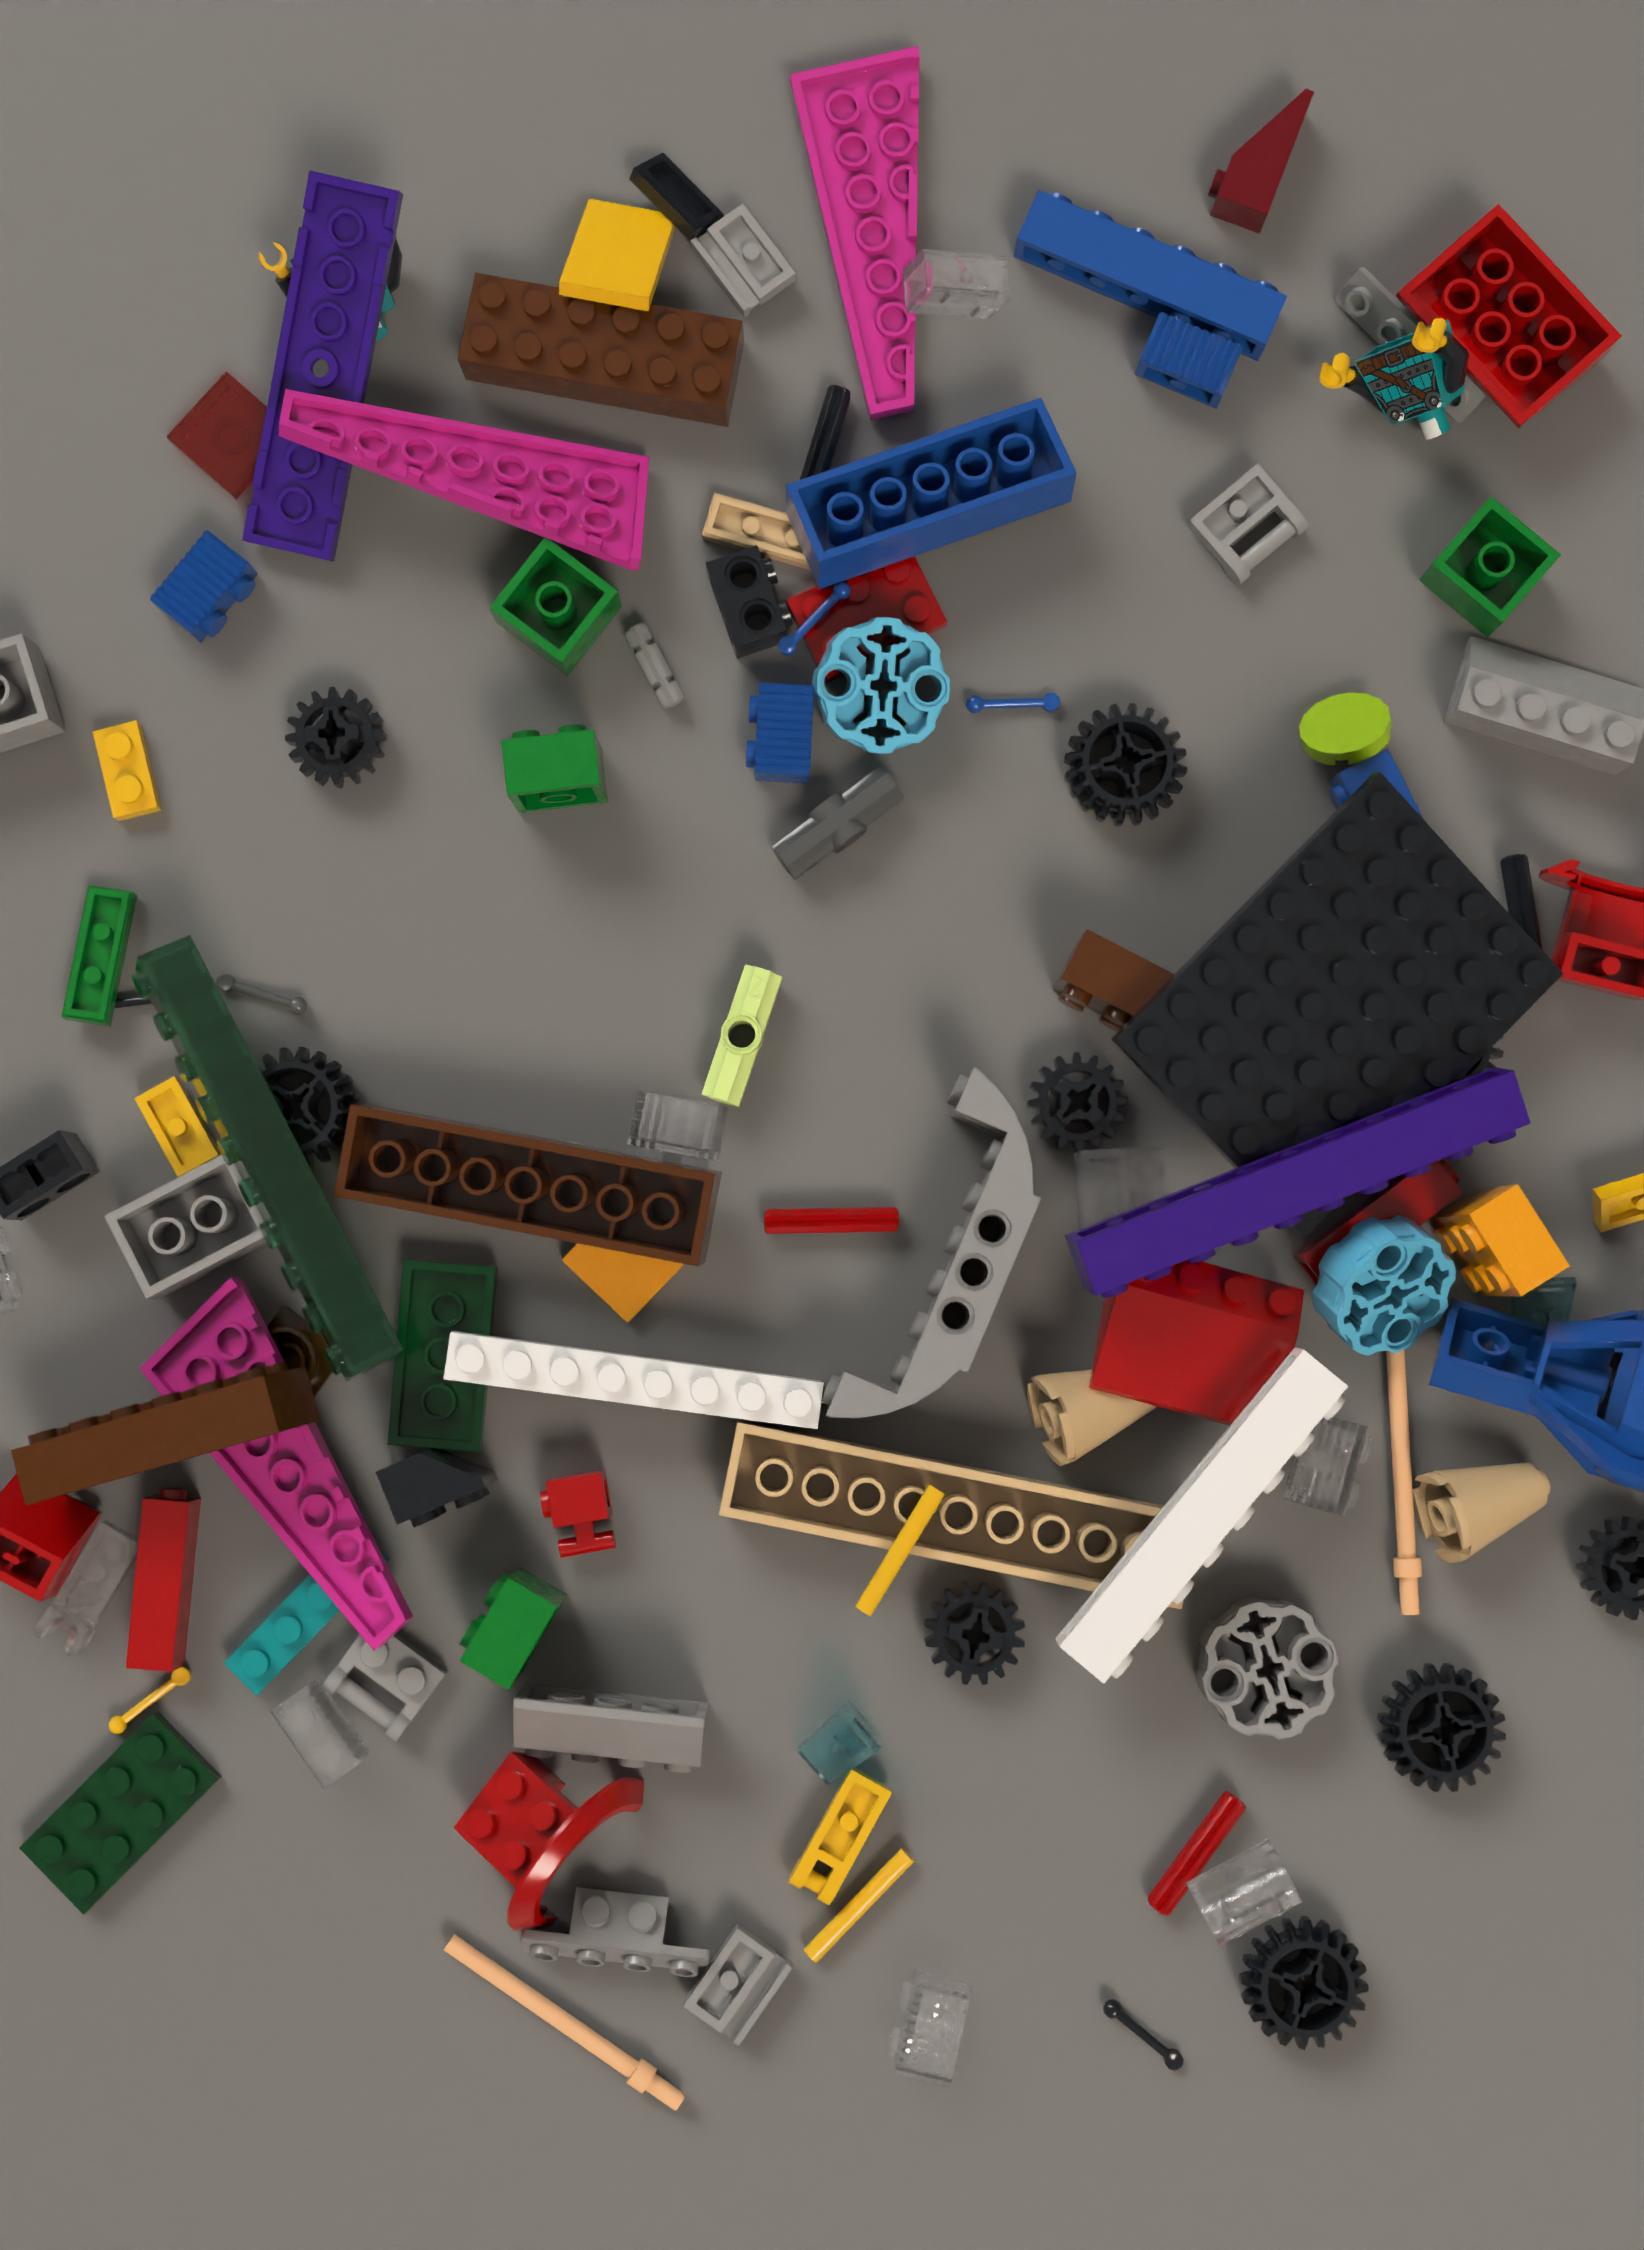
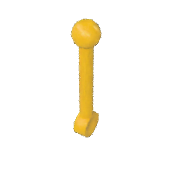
(179, 1677)

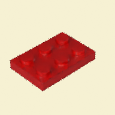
(889, 591)

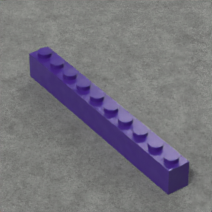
(1297, 1181)

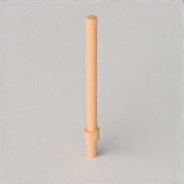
(1406, 1564)
(640, 2073)

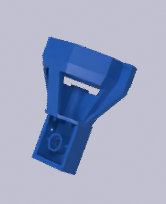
(1558, 1377)

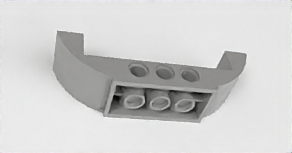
(1009, 1200)

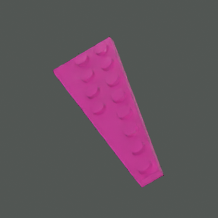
(864, 169)
(537, 483)
(288, 1473)

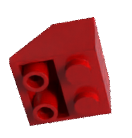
(41, 1540)

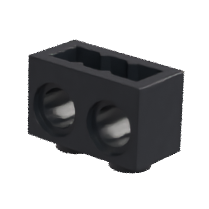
(741, 603)
(43, 1174)

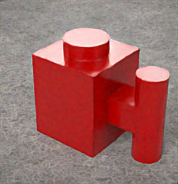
(579, 1502)

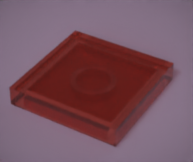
(223, 434)

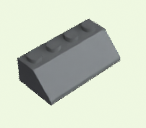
(1547, 707)
(610, 1726)

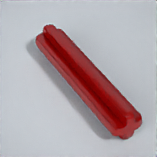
(831, 1220)
(1196, 1853)

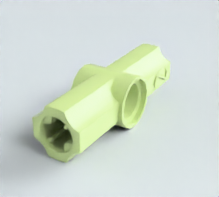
(750, 1007)

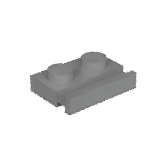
(743, 260)
(737, 1984)

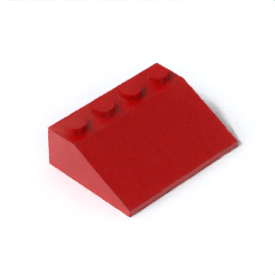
(1514, 313)
(1196, 1339)

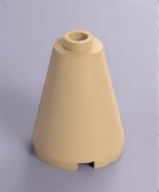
(1077, 1415)
(1476, 1505)

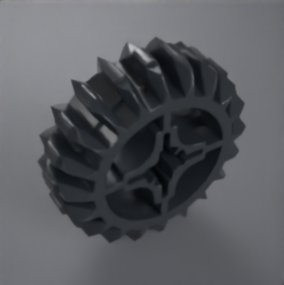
(1127, 782)
(311, 1095)
(1451, 1763)
(1294, 2019)

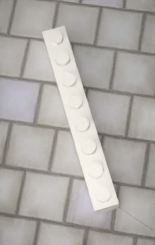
(633, 1379)
(1201, 1515)

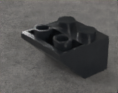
(428, 1481)

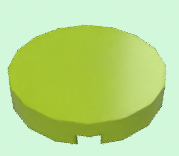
(1345, 728)

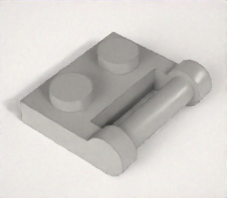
(1237, 513)
(395, 1667)

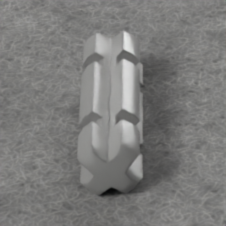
(654, 666)

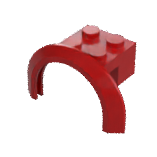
(1599, 932)
(532, 1827)

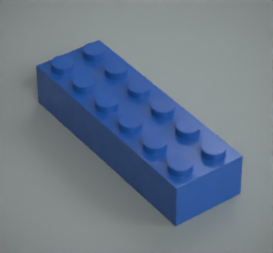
(930, 493)

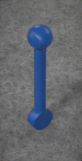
(788, 644)
(1049, 703)

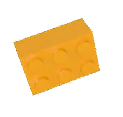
(1499, 1242)

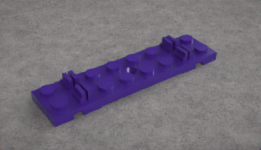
(330, 317)

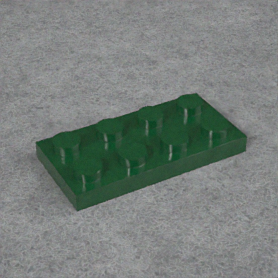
(432, 1304)
(120, 1812)

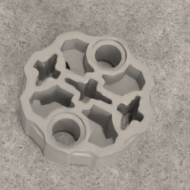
(1292, 1631)

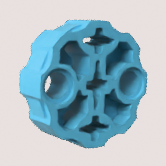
(844, 656)
(1383, 1285)

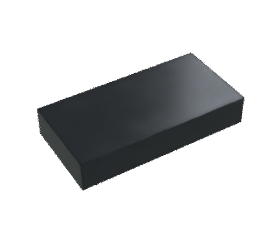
(675, 196)

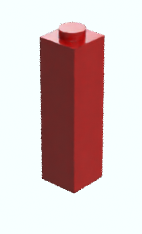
(1409, 1197)
(163, 1581)

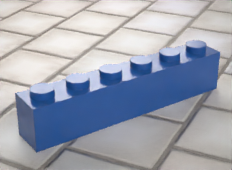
(1146, 272)

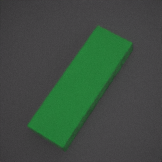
(99, 955)

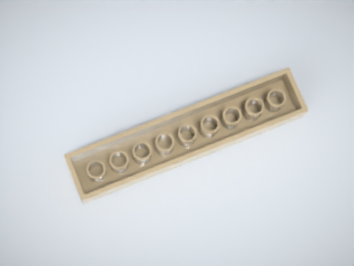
(981, 1522)

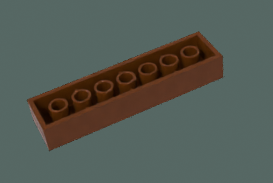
(528, 1184)

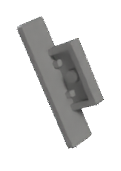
(1389, 319)
(618, 1930)

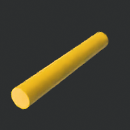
(900, 1550)
(859, 1905)

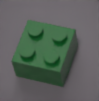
(1489, 567)
(556, 606)
(554, 769)
(512, 1628)

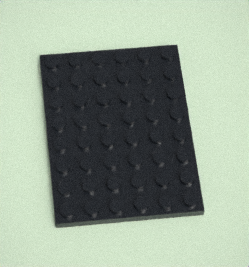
(1338, 987)

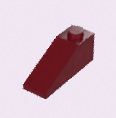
(1256, 169)

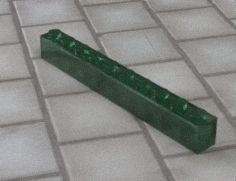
(267, 1158)

